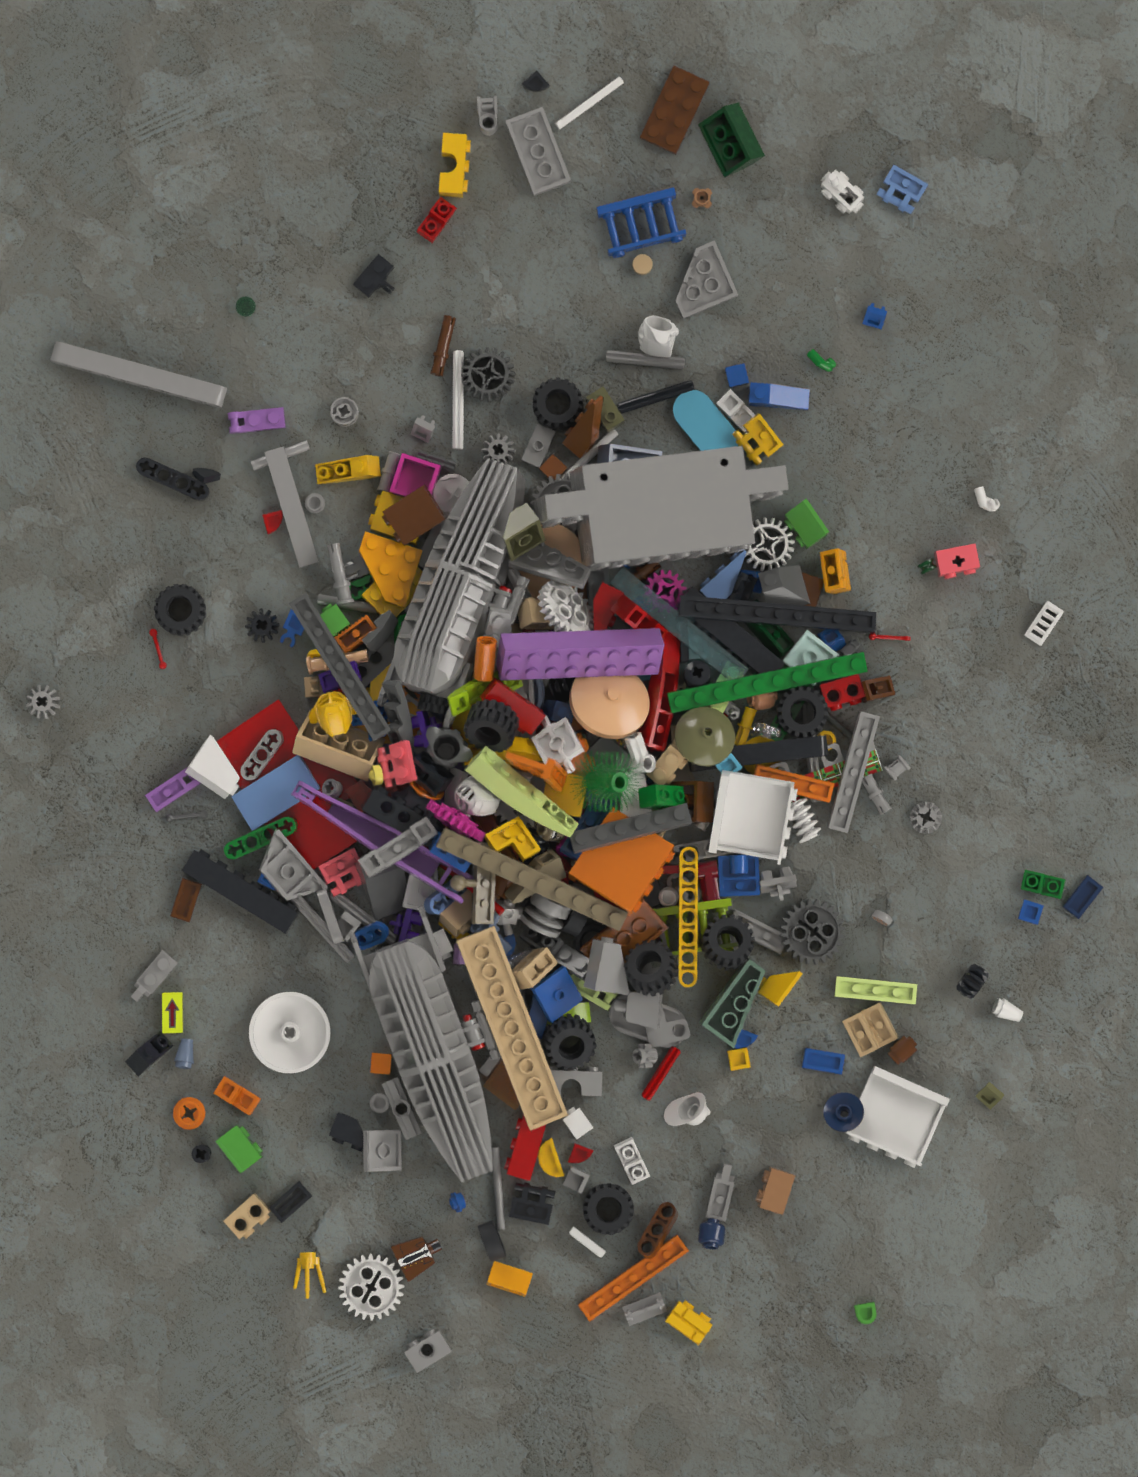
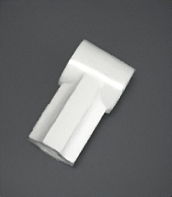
(639, 753)

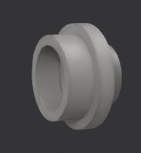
(314, 503)

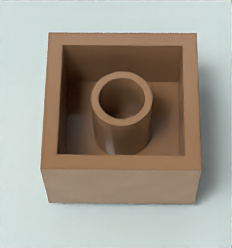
(775, 1190)

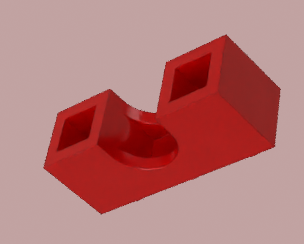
(635, 616)

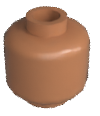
(762, 701)

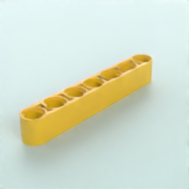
(693, 908)

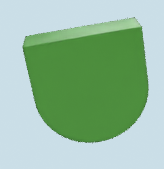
(865, 1312)

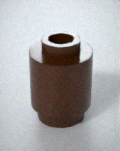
(902, 1049)

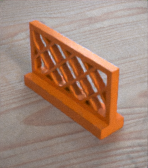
(551, 772)

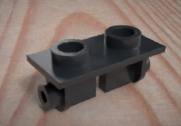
(743, 587)

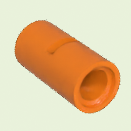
(485, 658)

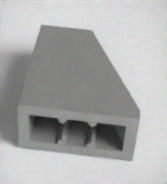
(606, 967)

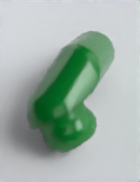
(820, 362)

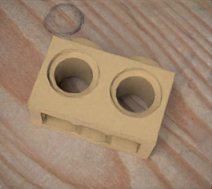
(533, 967)
(244, 1212)

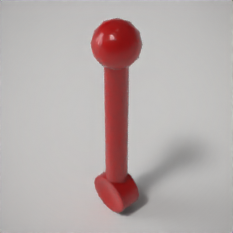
(153, 632)
(872, 636)

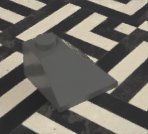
(784, 586)

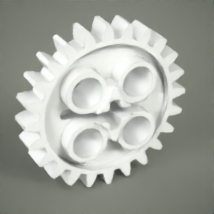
(565, 607)
(355, 1278)

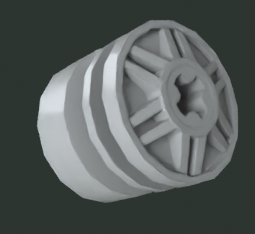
(545, 915)

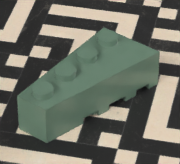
(733, 1003)

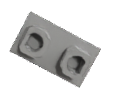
(778, 886)

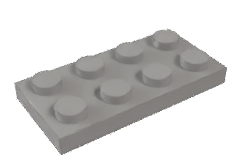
(538, 151)

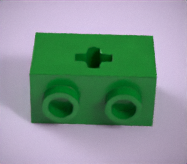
(660, 796)

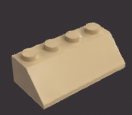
(346, 752)

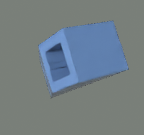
(723, 583)

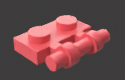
(402, 764)
(339, 867)

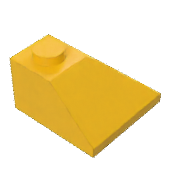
(778, 986)

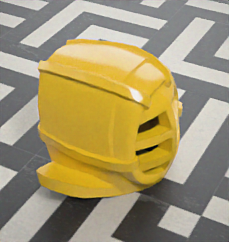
(333, 716)

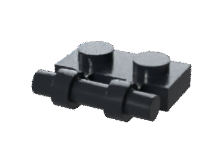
(532, 1210)

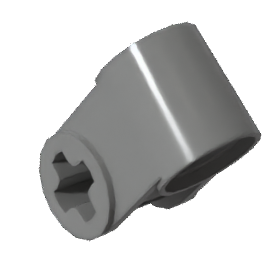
(487, 111)

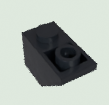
(149, 1053)
(347, 1129)

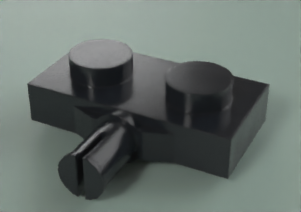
(375, 277)

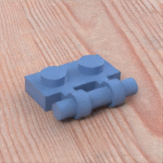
(905, 184)

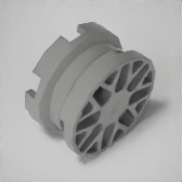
(344, 411)

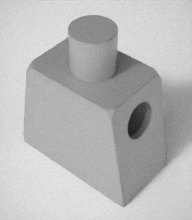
(641, 1009)

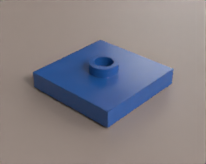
(557, 994)

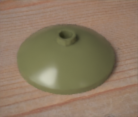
(703, 748)

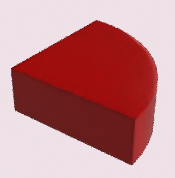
(272, 521)
(579, 1154)

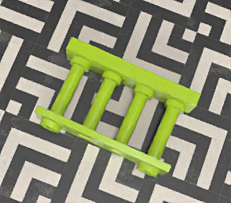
(721, 907)

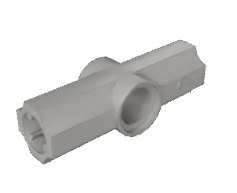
(397, 1095)

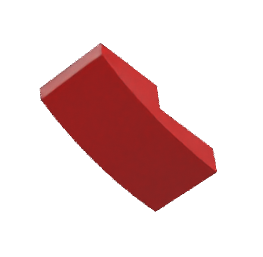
(436, 219)

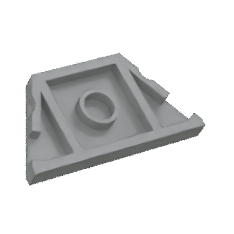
(288, 869)

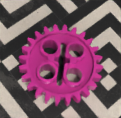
(456, 820)

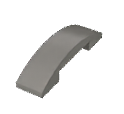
(398, 847)

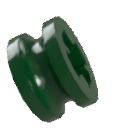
(927, 566)

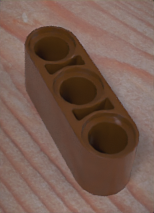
(657, 1220)

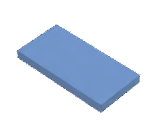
(272, 792)

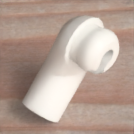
(986, 502)

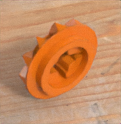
(179, 1111)

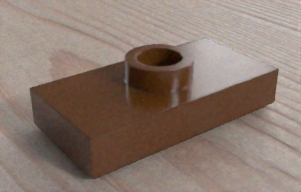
(186, 900)

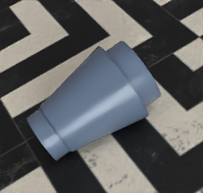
(184, 1056)

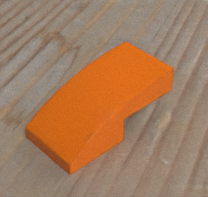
(237, 1095)

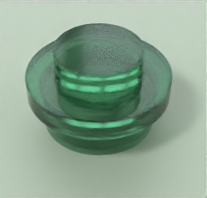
(245, 306)

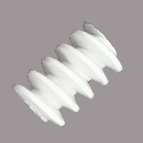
(804, 821)

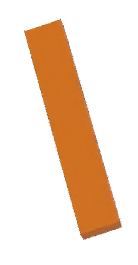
(632, 1278)

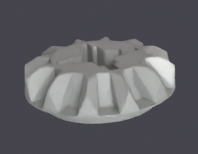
(929, 826)

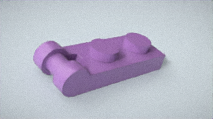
(257, 420)
(171, 790)

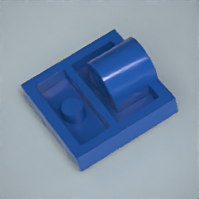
(738, 875)

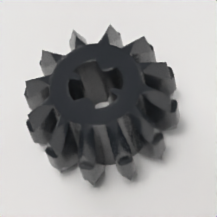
(259, 632)
(972, 981)

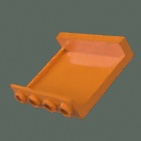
(623, 869)

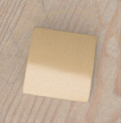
(870, 1029)

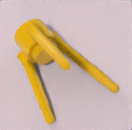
(307, 1261)

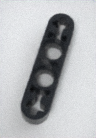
(172, 480)

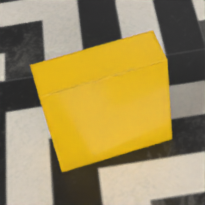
(738, 1059)

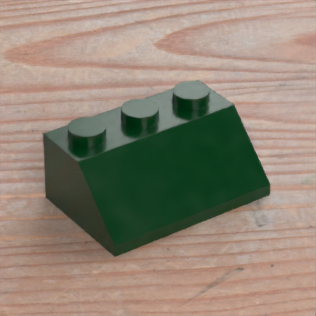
(731, 139)

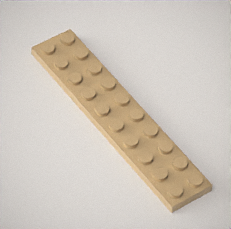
(512, 1028)

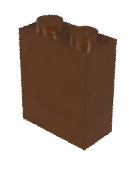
(413, 515)

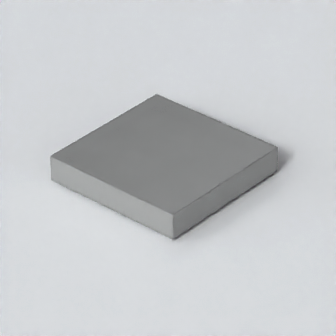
(382, 1150)

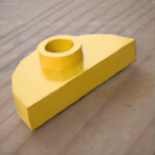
(549, 1159)

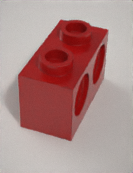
(840, 687)

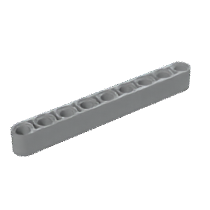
(138, 374)

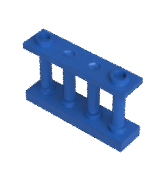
(627, 208)

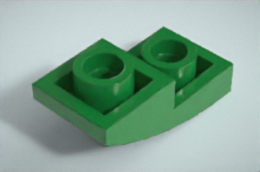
(1043, 884)

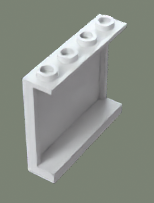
(752, 815)
(898, 1116)

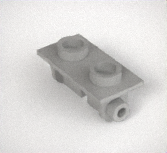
(644, 1309)

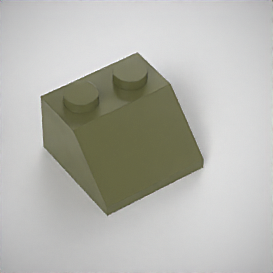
(522, 531)

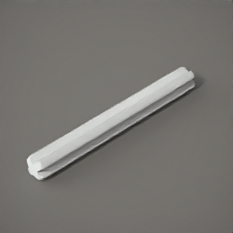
(458, 400)

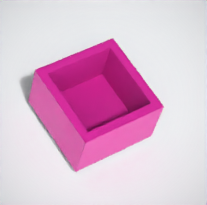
(413, 474)

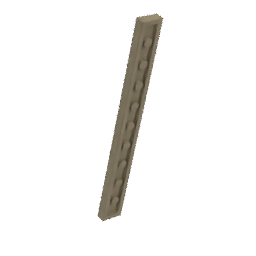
(531, 879)

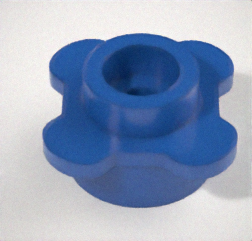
(457, 1202)

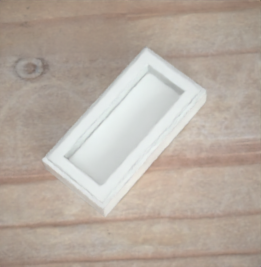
(587, 1242)

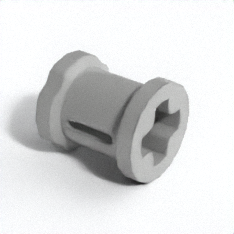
(897, 767)

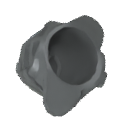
(447, 746)

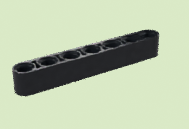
(775, 751)

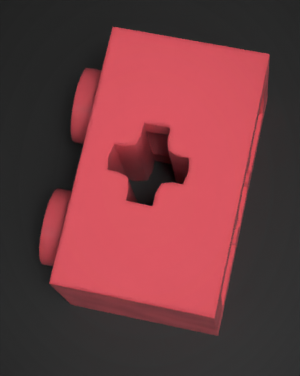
(966, 553)

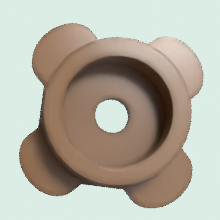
(706, 193)

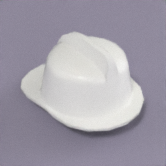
(687, 1109)

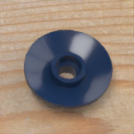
(843, 1103)

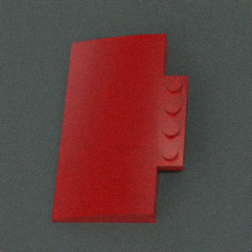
(316, 836)

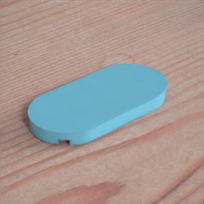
(703, 421)

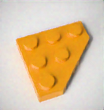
(390, 566)

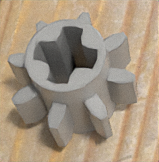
(645, 1055)

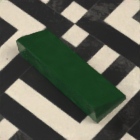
(772, 637)

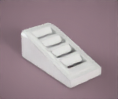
(1048, 605)

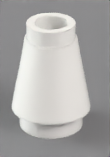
(1006, 1010)

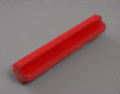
(660, 1073)

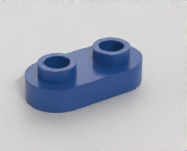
(372, 935)

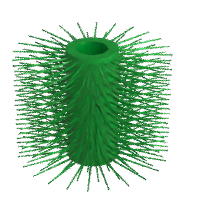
(606, 782)

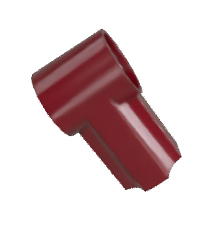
(708, 880)

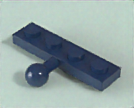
(587, 820)

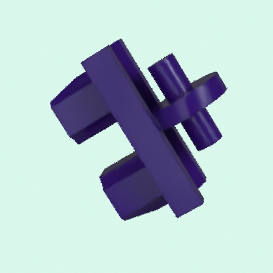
(422, 720)
(411, 917)

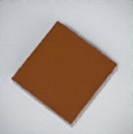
(553, 467)

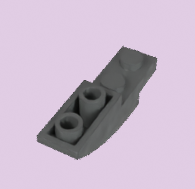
(564, 955)

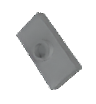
(538, 446)

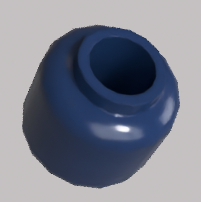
(711, 1234)

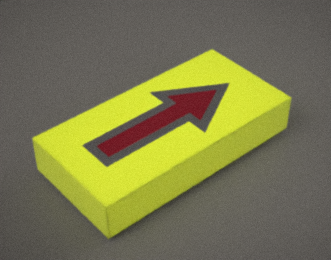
(172, 1012)

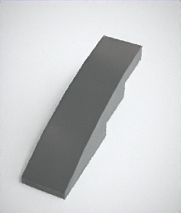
(398, 713)

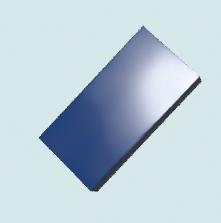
(823, 1061)

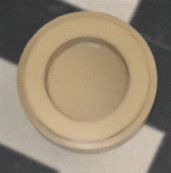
(642, 264)

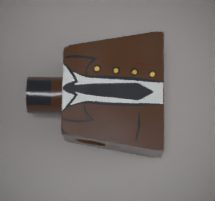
(415, 1255)

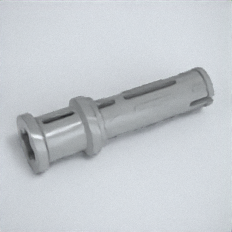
(341, 583)

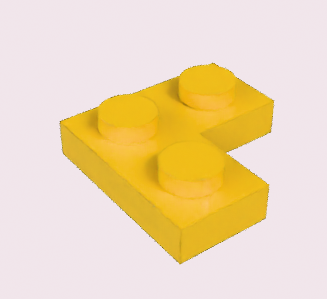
(514, 834)

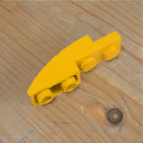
(520, 746)

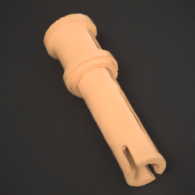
(318, 664)

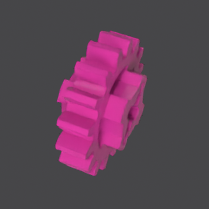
(659, 583)

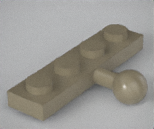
(483, 893)

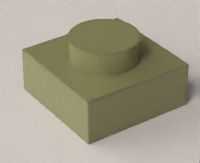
(989, 1095)

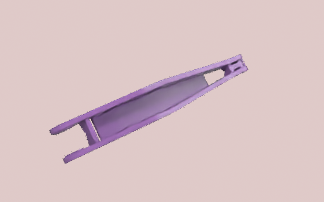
(375, 834)

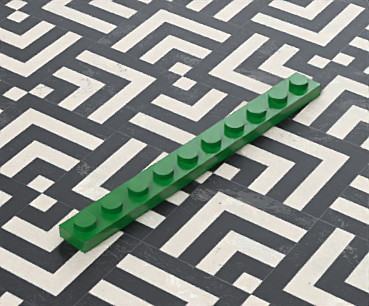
(767, 682)

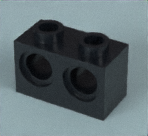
(431, 776)

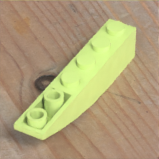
(518, 792)

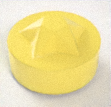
(376, 775)

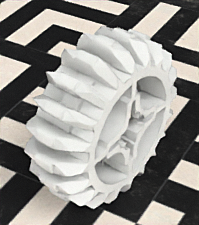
(771, 553)

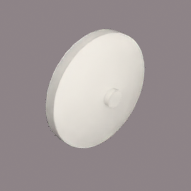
(289, 1032)

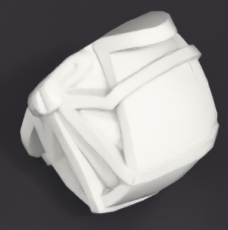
(657, 336)
(480, 804)

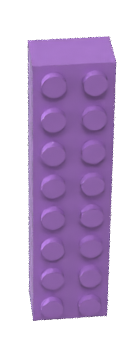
(579, 654)

